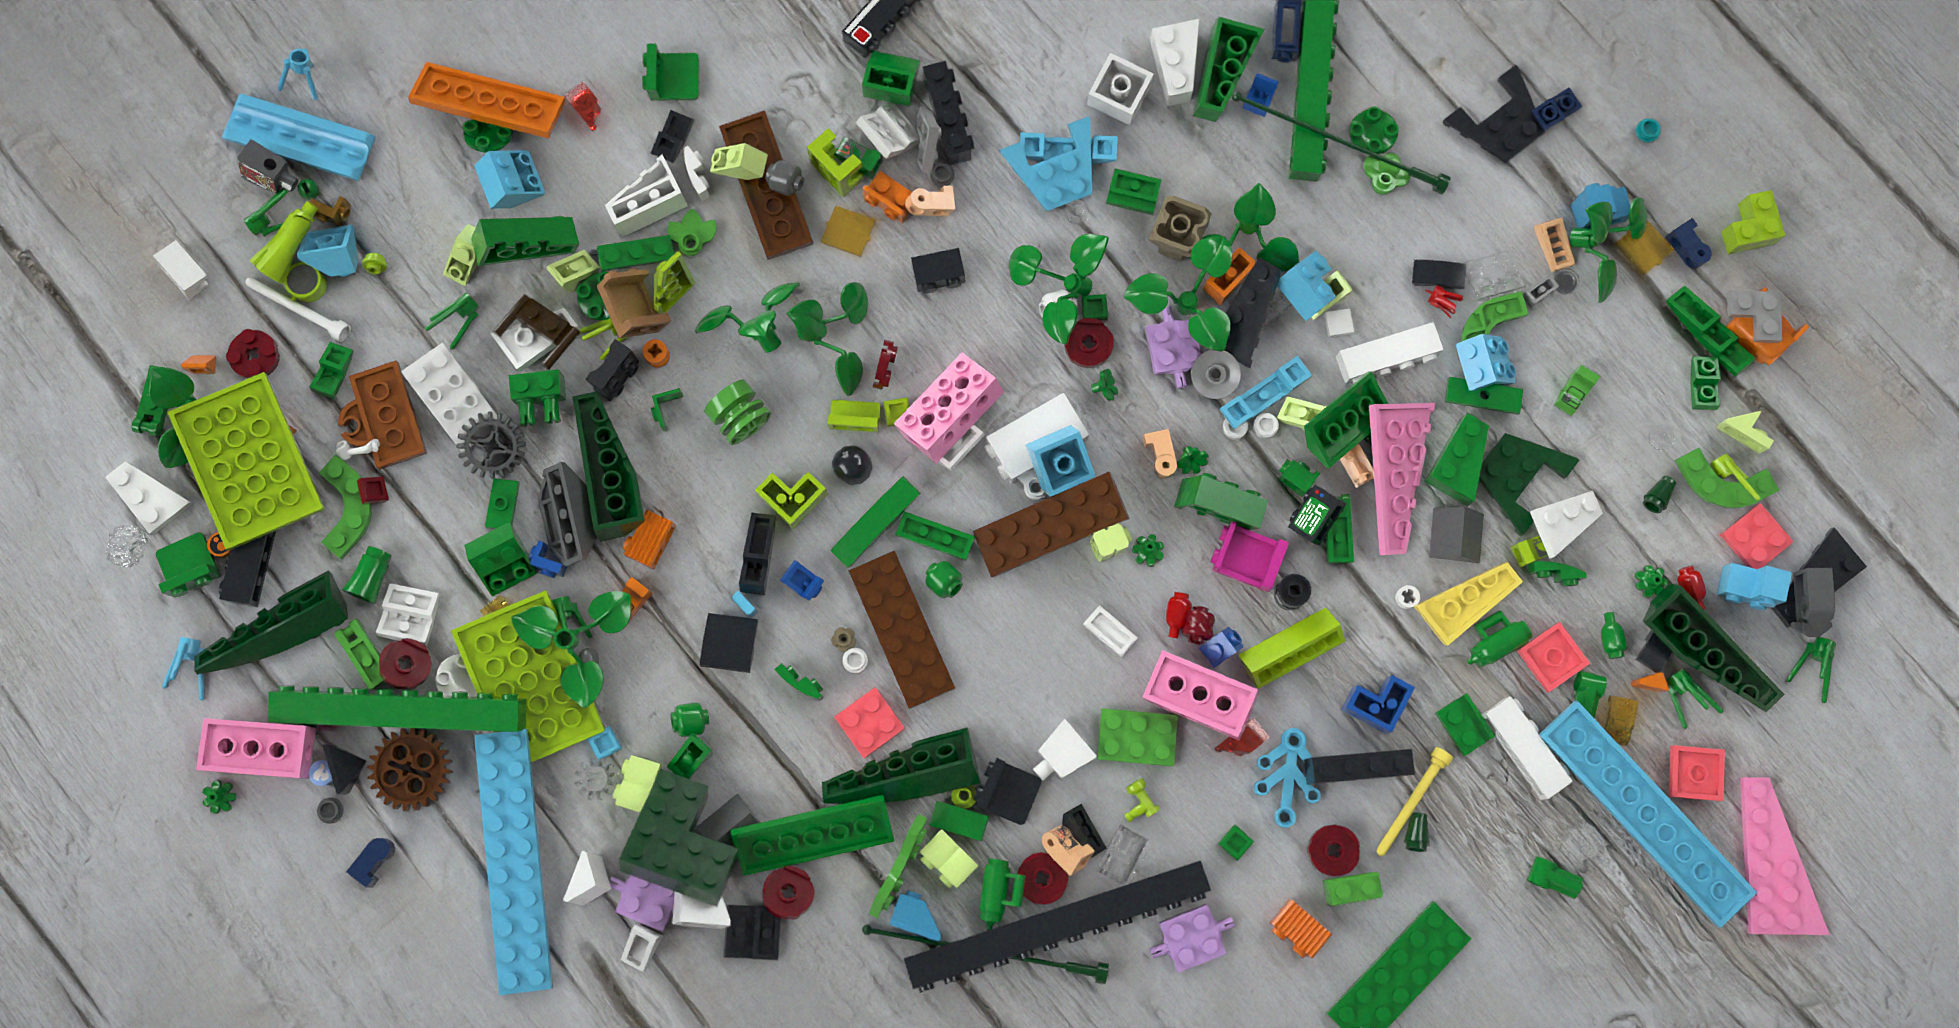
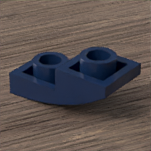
(1556, 109)

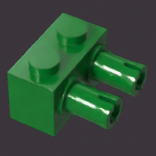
(537, 388)

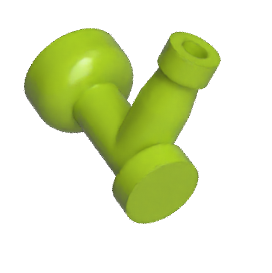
(1146, 805)

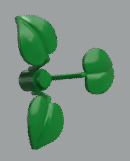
(1258, 209)
(1601, 218)
(1061, 317)
(810, 327)
(759, 328)
(1208, 328)
(169, 390)
(538, 626)

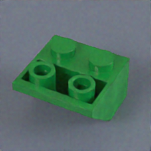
(890, 78)
(500, 559)

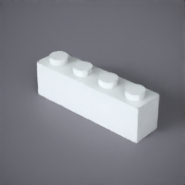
(1390, 353)
(1527, 748)

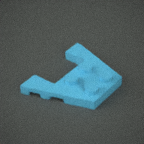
(1060, 177)

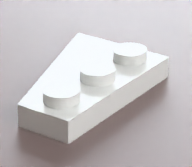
(526, 346)
(147, 498)
(1565, 520)

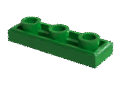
(1498, 397)

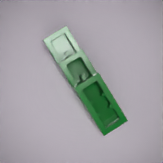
(1709, 331)
(875, 522)

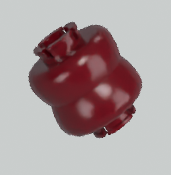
(1198, 625)

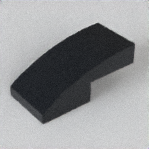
(673, 136)
(1441, 273)
(1654, 653)

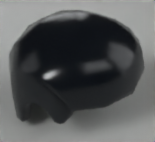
(852, 465)

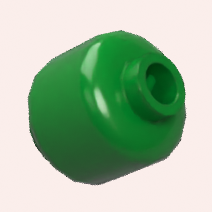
(943, 579)
(689, 719)

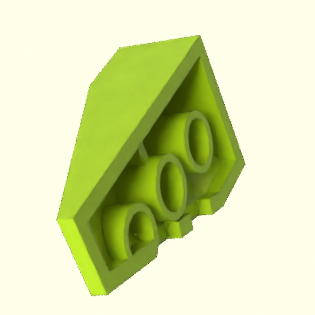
(671, 283)

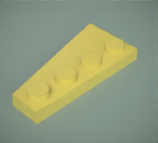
(1464, 604)

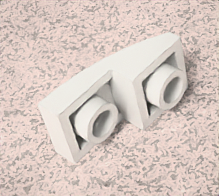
(695, 170)

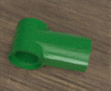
(1589, 690)
(1549, 876)

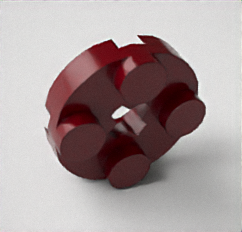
(250, 340)
(1097, 354)
(886, 356)
(400, 650)
(1349, 850)
(1056, 883)
(789, 907)

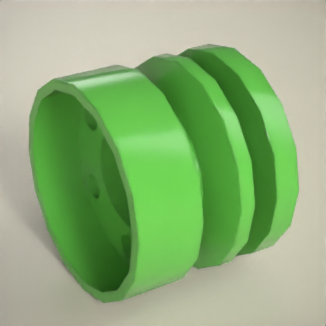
(737, 412)

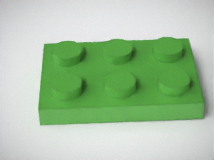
(1137, 737)

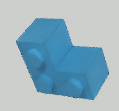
(1595, 193)

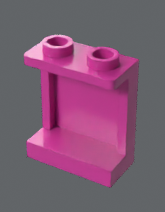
(1248, 557)

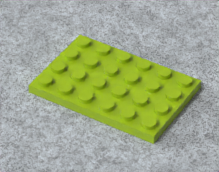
(246, 461)
(505, 664)

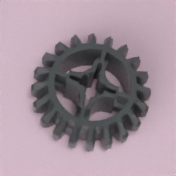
(485, 465)

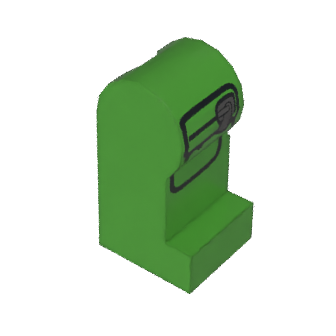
(1576, 389)

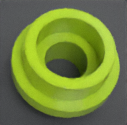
(374, 263)
(964, 804)

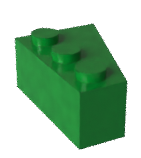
(1222, 501)

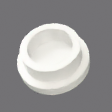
(855, 660)

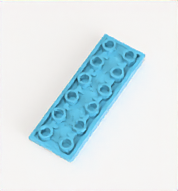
(300, 136)

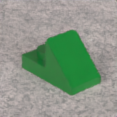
(690, 757)

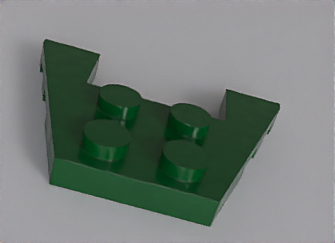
(1510, 470)

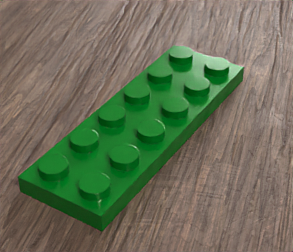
(812, 835)
(1401, 971)

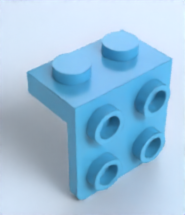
(1486, 361)

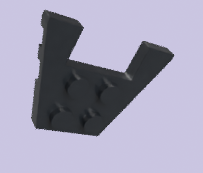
(1508, 128)

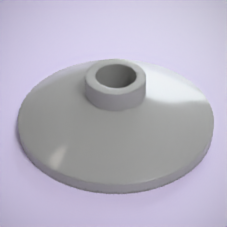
(1216, 387)

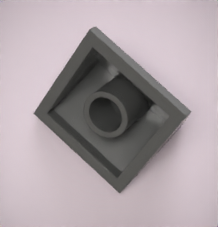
(1456, 534)
(729, 816)

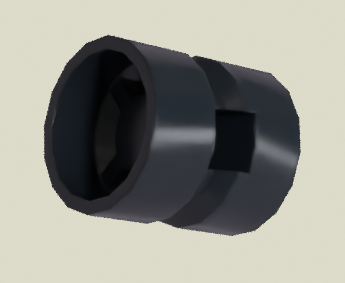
(1292, 592)

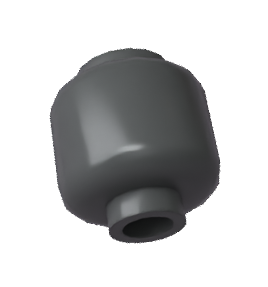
(784, 178)

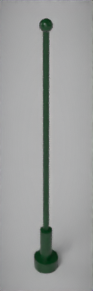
(1439, 183)
(1099, 972)

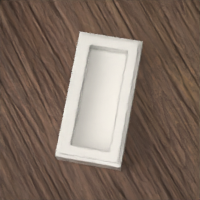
(1110, 631)

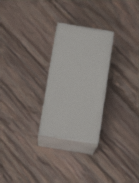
(1540, 290)

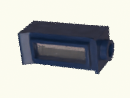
(1286, 30)

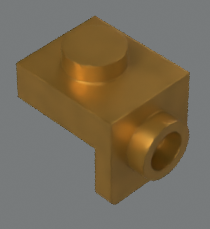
(336, 215)

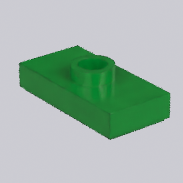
(502, 503)

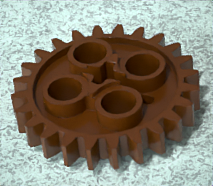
(402, 791)

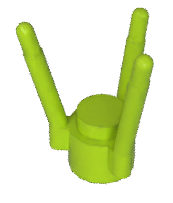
(604, 326)
(1726, 466)

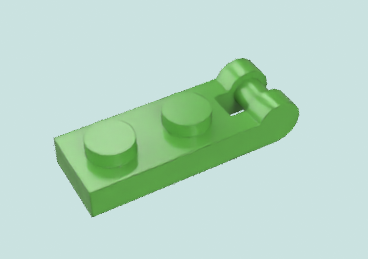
(361, 653)

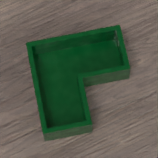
(667, 850)

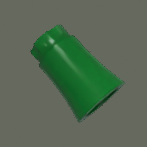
(368, 575)

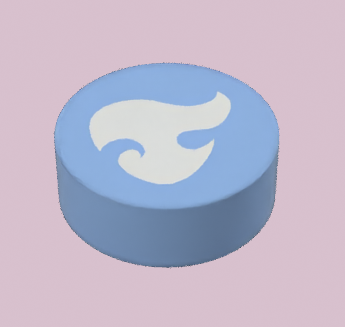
(320, 773)

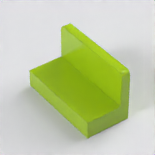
(854, 416)

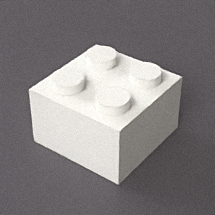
(1120, 89)

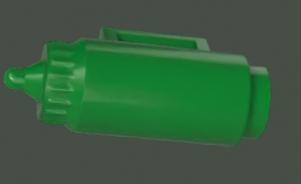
(1500, 643)
(995, 891)

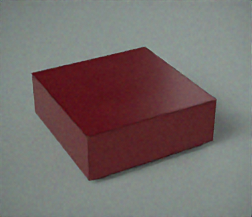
(372, 490)

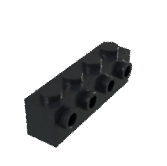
(946, 109)

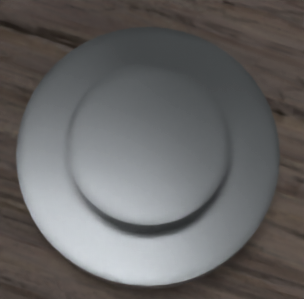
(942, 174)
(330, 810)

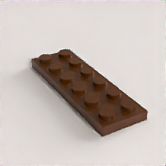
(775, 215)
(1051, 524)
(901, 629)

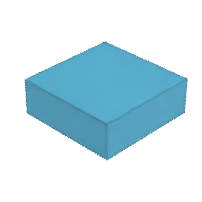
(744, 604)
(604, 743)

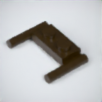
(542, 322)

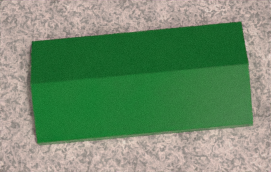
(1343, 421)

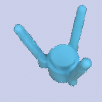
(300, 64)
(185, 650)

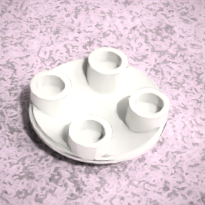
(454, 677)

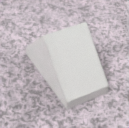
(588, 880)
(640, 946)

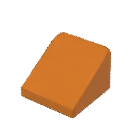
(200, 364)
(1654, 682)

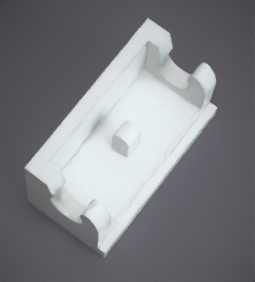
(181, 269)

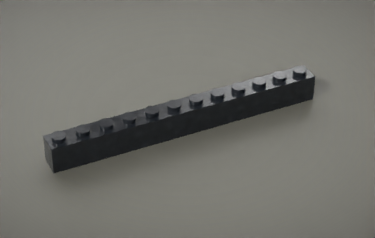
(1057, 925)

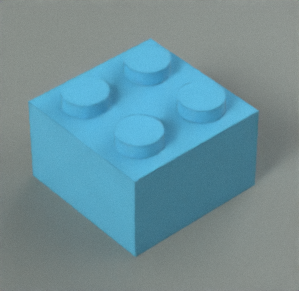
(1060, 460)

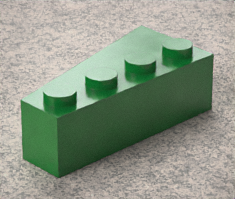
(1225, 60)
(523, 239)

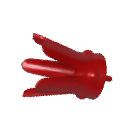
(1439, 300)

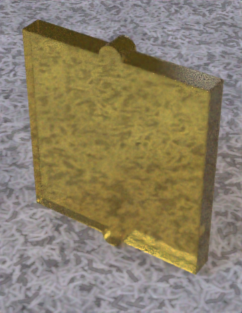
(848, 231)
(1645, 251)

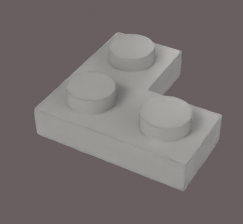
(929, 134)
(1763, 308)

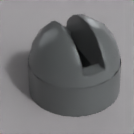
(589, 654)

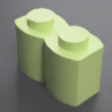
(637, 782)
(948, 859)

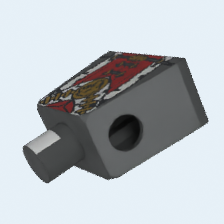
(265, 168)

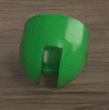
(312, 186)

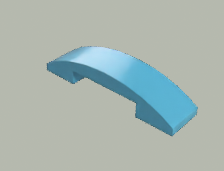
(1042, 148)
(1266, 393)

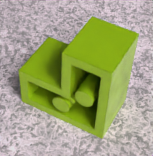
(1759, 224)
(792, 503)

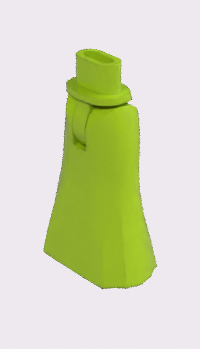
(279, 252)

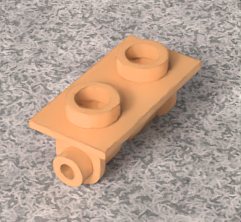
(1358, 466)

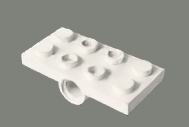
(448, 392)

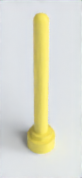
(1438, 761)

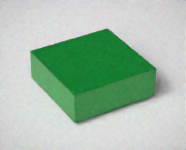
(1095, 306)
(1235, 842)

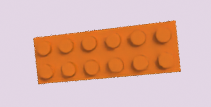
(487, 100)

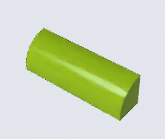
(1292, 647)

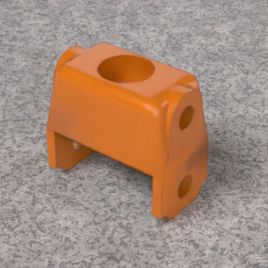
(1762, 351)

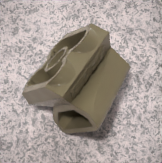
(1179, 227)

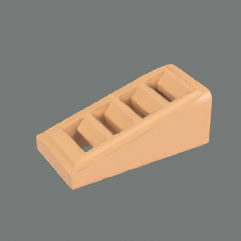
(1547, 246)

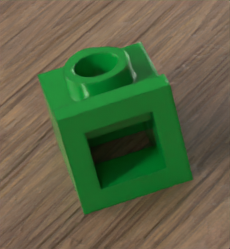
(1297, 476)

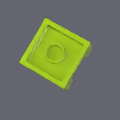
(821, 157)

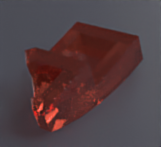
(584, 103)
(1251, 738)

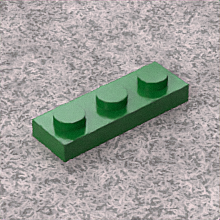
(635, 253)
(935, 536)

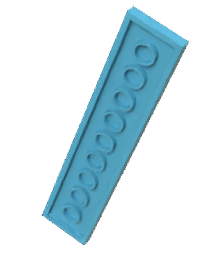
(1647, 814)
(513, 862)

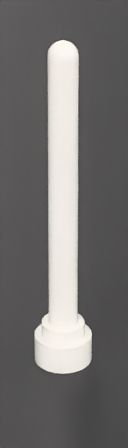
(337, 329)

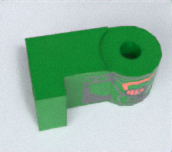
(870, 159)

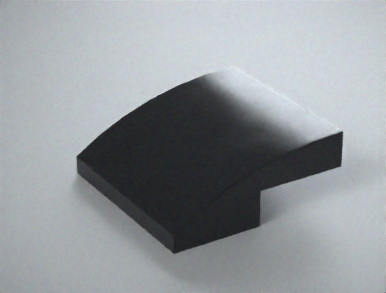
(728, 642)
(751, 933)

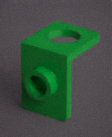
(662, 398)

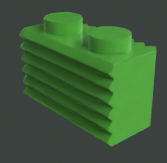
(1352, 889)

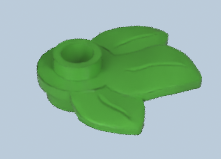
(1381, 171)
(693, 230)

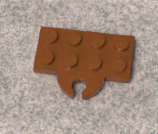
(384, 414)

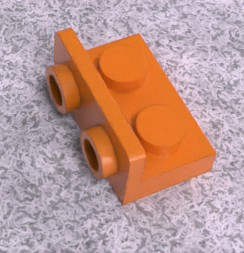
(888, 196)

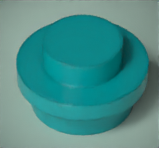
(1648, 130)

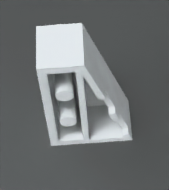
(1175, 58)
(646, 200)

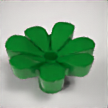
(1105, 385)
(1192, 460)
(1147, 554)
(1650, 581)
(218, 796)

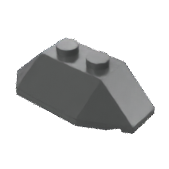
(566, 514)

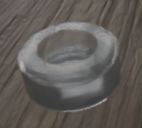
(1567, 280)

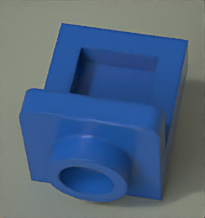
(1261, 92)
(548, 567)
(802, 581)
(1222, 646)

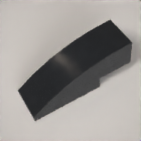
(757, 554)

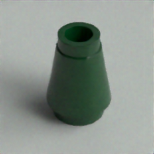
(1659, 495)
(1417, 833)

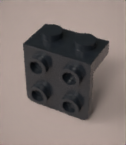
(1008, 791)

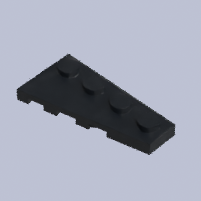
(1249, 310)
(1830, 553)

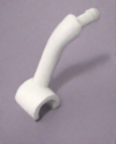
(345, 452)

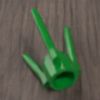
(259, 221)
(464, 307)
(565, 609)
(1822, 652)
(1682, 682)

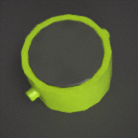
(305, 283)

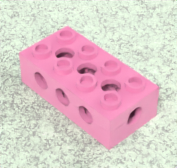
(949, 407)
(1196, 678)
(245, 735)

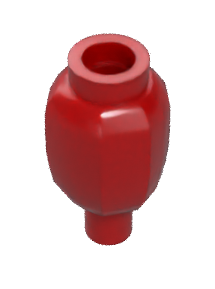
(1693, 584)
(1176, 613)

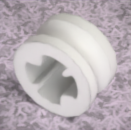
(1400, 599)

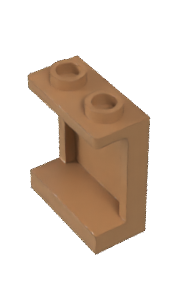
(631, 304)

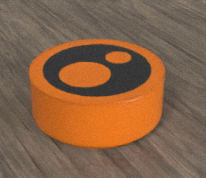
(216, 546)

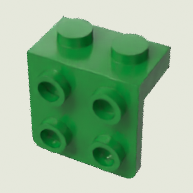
(670, 75)
(186, 565)

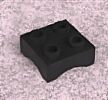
(613, 373)

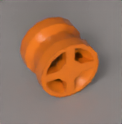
(656, 358)

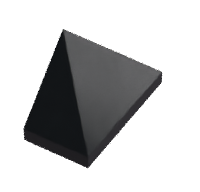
(343, 767)
(1083, 829)

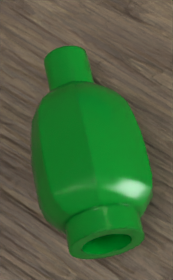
(1613, 637)

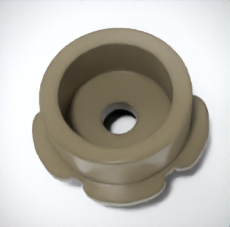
(850, 639)

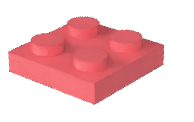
(1756, 537)
(1553, 657)
(869, 722)
(1696, 773)

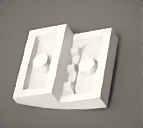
(889, 130)
(408, 614)

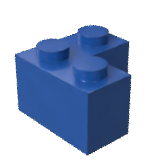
(1379, 710)

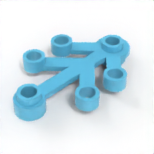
(1289, 772)

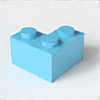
(1305, 285)
(1757, 587)

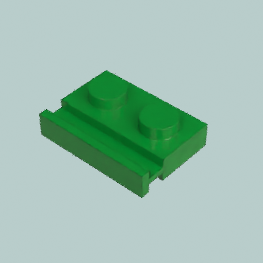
(1133, 191)
(1464, 724)

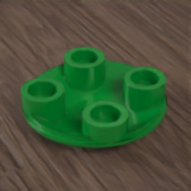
(1374, 130)
(485, 136)
(590, 298)

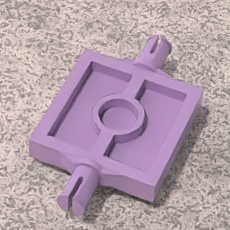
(1172, 347)
(644, 902)
(1192, 938)

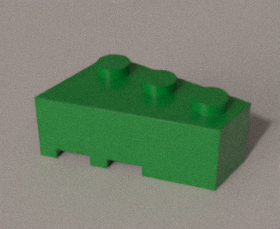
(1460, 461)

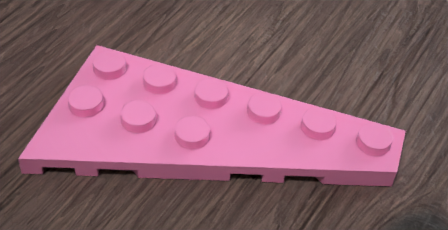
(1398, 462)
(1774, 868)

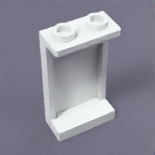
(1009, 442)

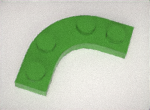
(1493, 313)
(1718, 491)
(355, 516)
(894, 881)

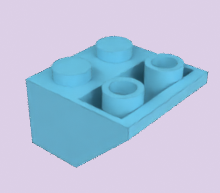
(509, 178)

